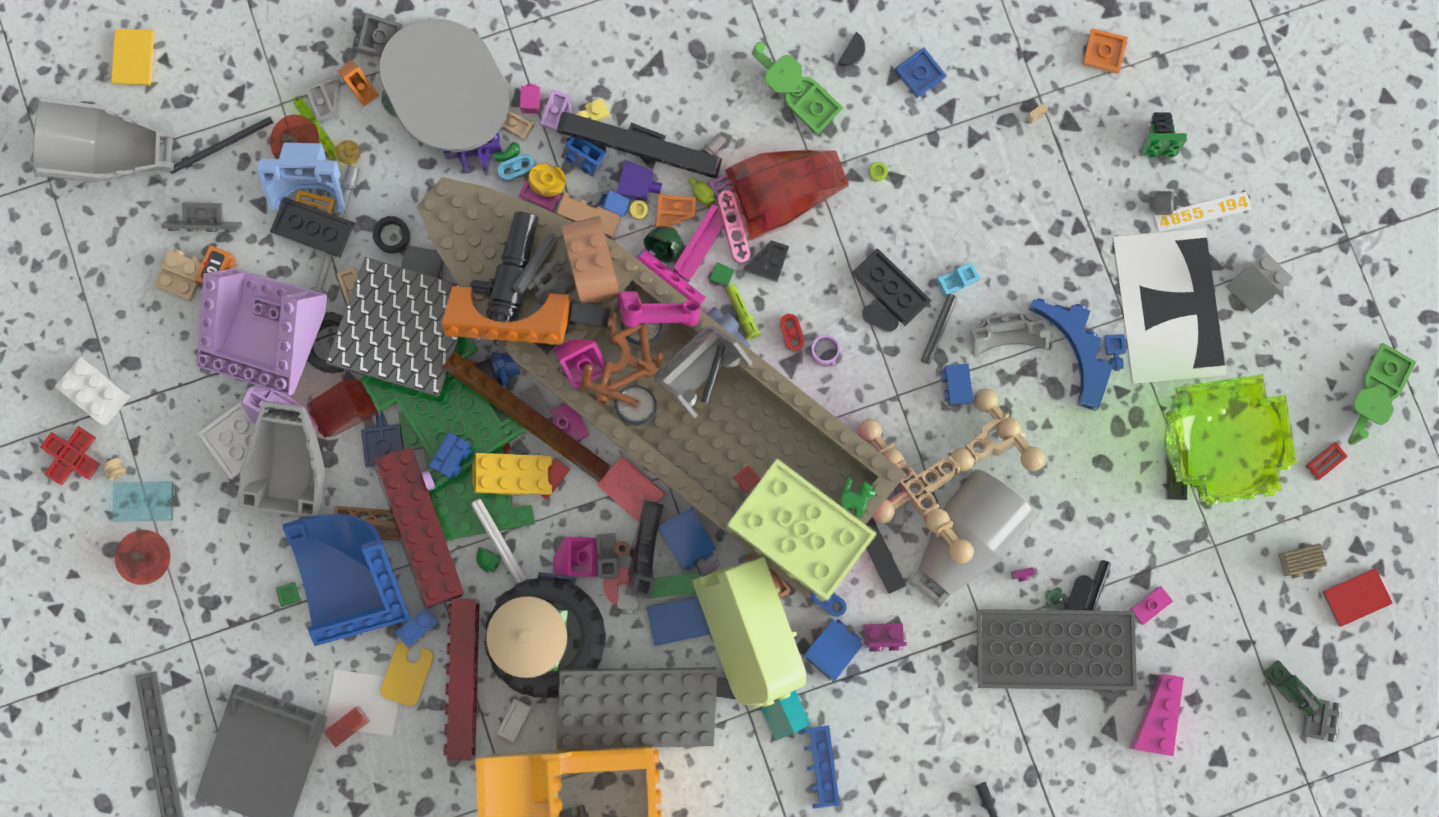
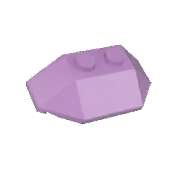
(255, 396)

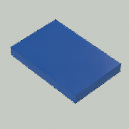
(677, 621)

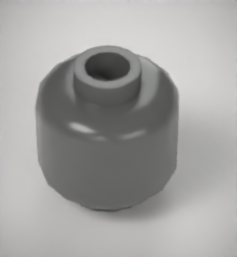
(1163, 203)

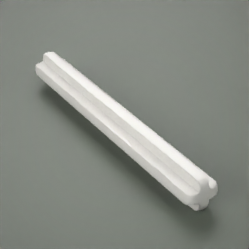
(498, 541)

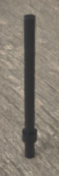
(188, 162)

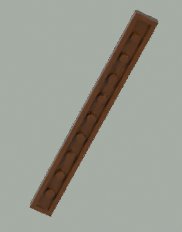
(526, 416)

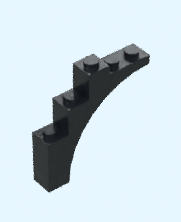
(642, 552)

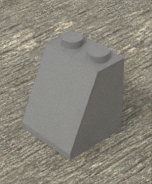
(1259, 282)

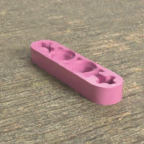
(730, 227)

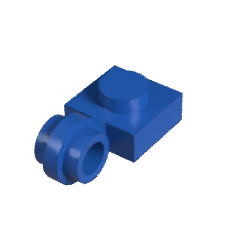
(1115, 346)

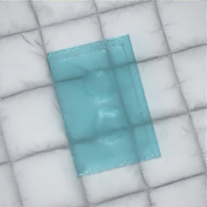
(143, 501)

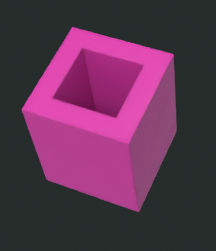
(530, 99)

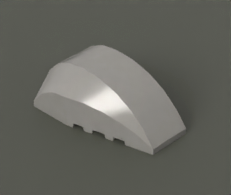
(283, 463)

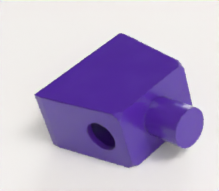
(637, 182)

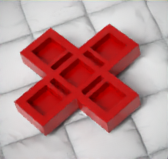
(70, 455)

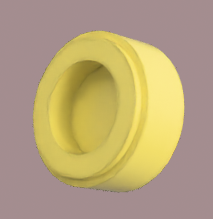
(638, 210)

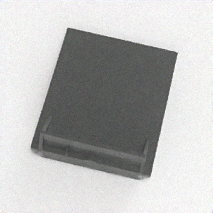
(261, 755)

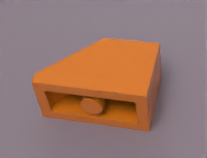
(357, 82)

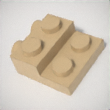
(179, 274)

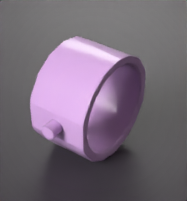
(831, 339)

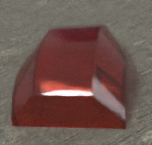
(783, 187)

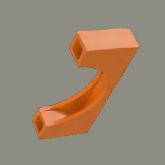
(544, 326)

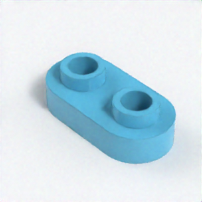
(515, 167)

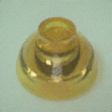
(347, 152)

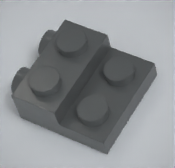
(374, 34)

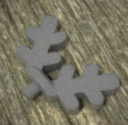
(604, 184)

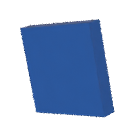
(920, 72)

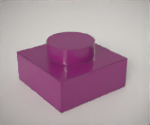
(1023, 574)

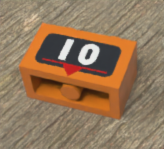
(215, 261)

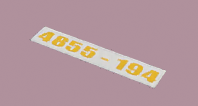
(1204, 211)

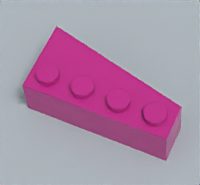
(1160, 717)

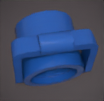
(505, 367)

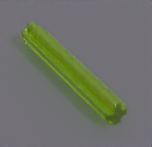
(324, 139)

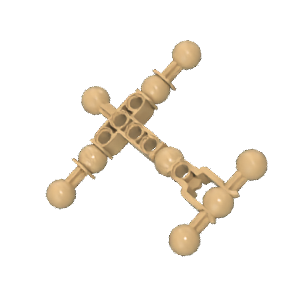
(959, 461)

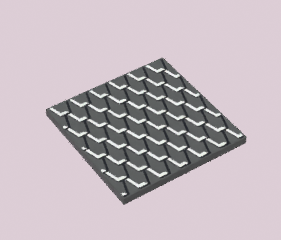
(395, 328)

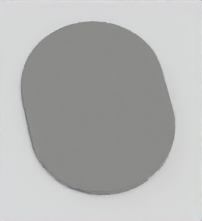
(444, 85)

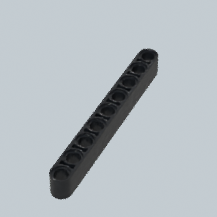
(639, 145)

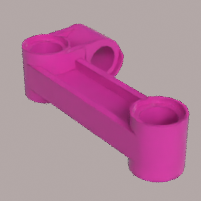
(634, 312)

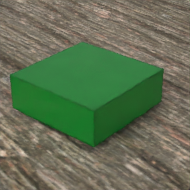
(722, 275)
(288, 594)

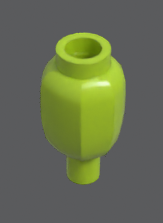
(702, 192)

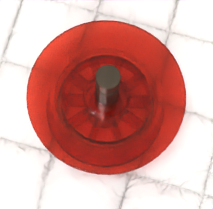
(293, 129)
(142, 557)

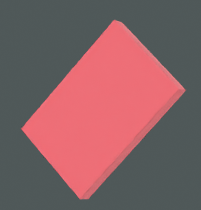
(629, 487)

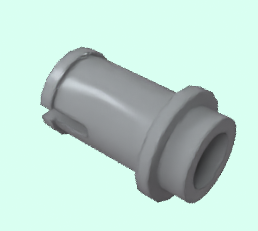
(714, 145)

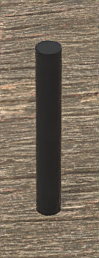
(713, 374)

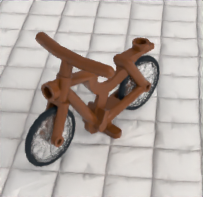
(634, 403)

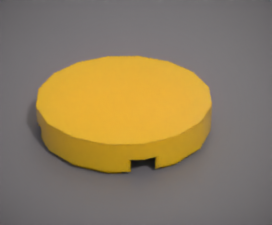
(546, 180)

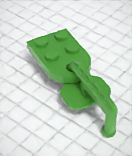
(813, 105)
(1381, 386)

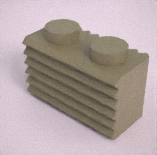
(1303, 559)

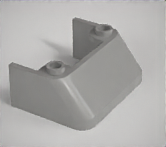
(693, 364)

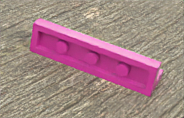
(699, 244)

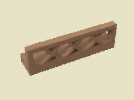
(385, 528)

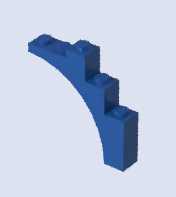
(1071, 323)

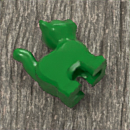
(856, 501)

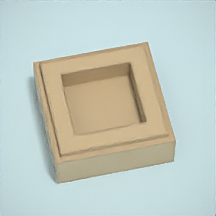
(1036, 113)

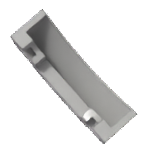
(1009, 330)

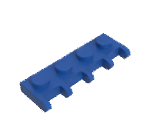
(823, 766)

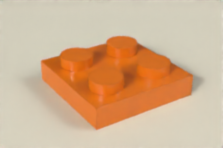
(1105, 51)

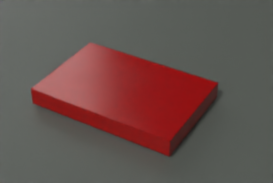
(1357, 597)

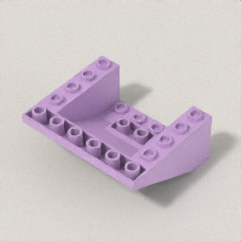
(257, 328)

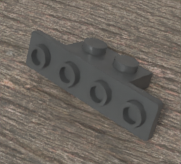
(202, 216)

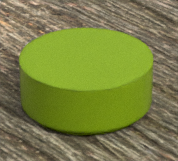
(878, 171)

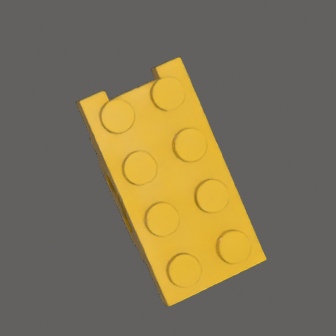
(511, 474)

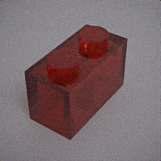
(347, 726)

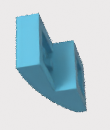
(958, 279)

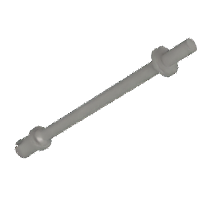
(348, 186)

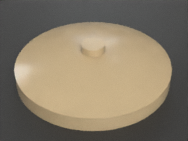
(526, 637)

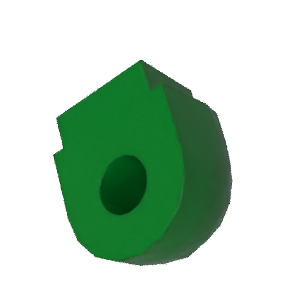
(487, 560)

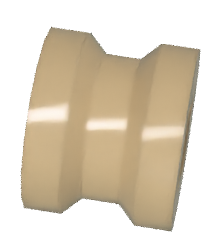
(114, 469)

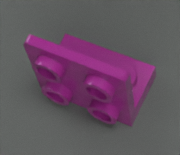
(884, 635)

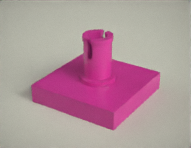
(569, 422)

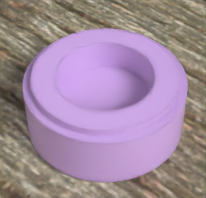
(428, 480)

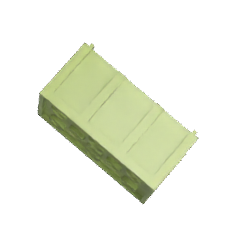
(801, 530)

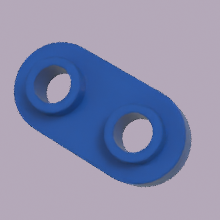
(828, 604)

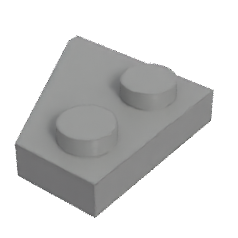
(324, 98)

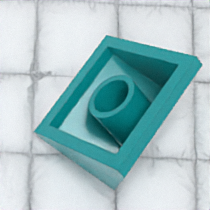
(785, 716)

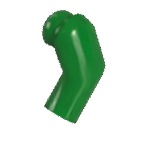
(511, 152)

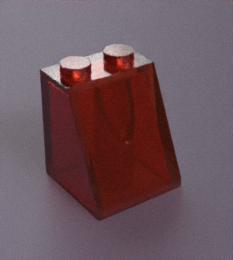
(341, 408)

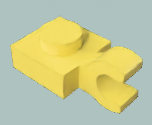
(595, 110)

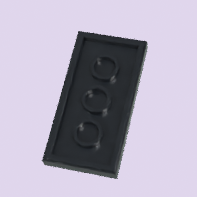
(312, 227)
(891, 287)

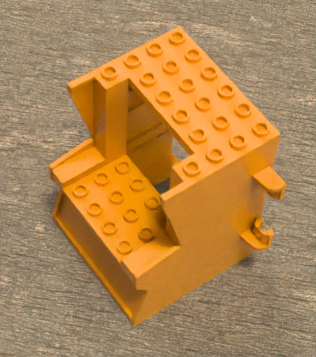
(528, 781)

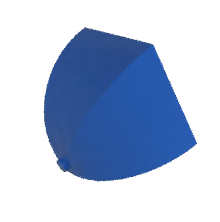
(345, 576)

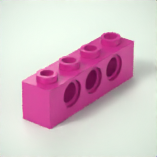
(671, 277)

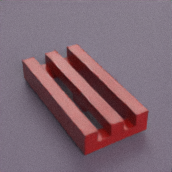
(1315, 470)

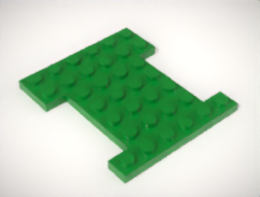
(454, 411)
(454, 498)

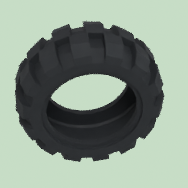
(589, 620)

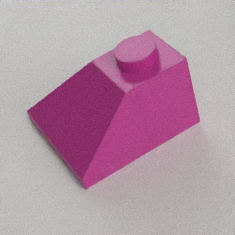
(575, 355)
(576, 557)

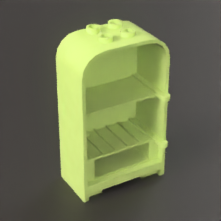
(751, 632)

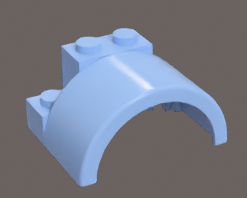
(299, 168)

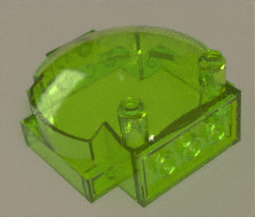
(1229, 439)

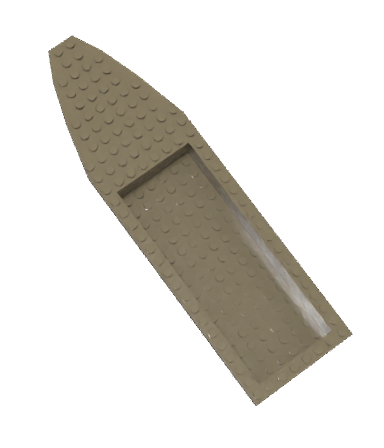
(751, 410)

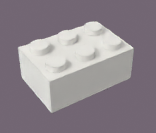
(93, 391)

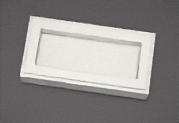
(514, 720)

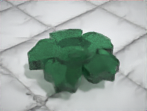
(1055, 599)

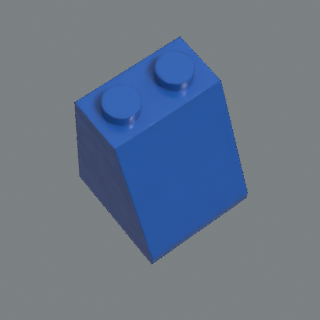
(687, 539)
(833, 649)

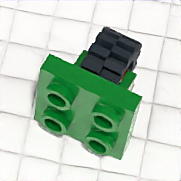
(1162, 137)

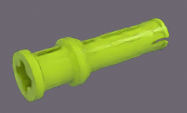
(745, 320)

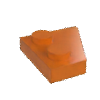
(674, 209)

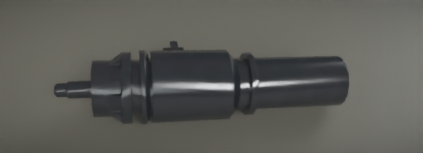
(505, 302)

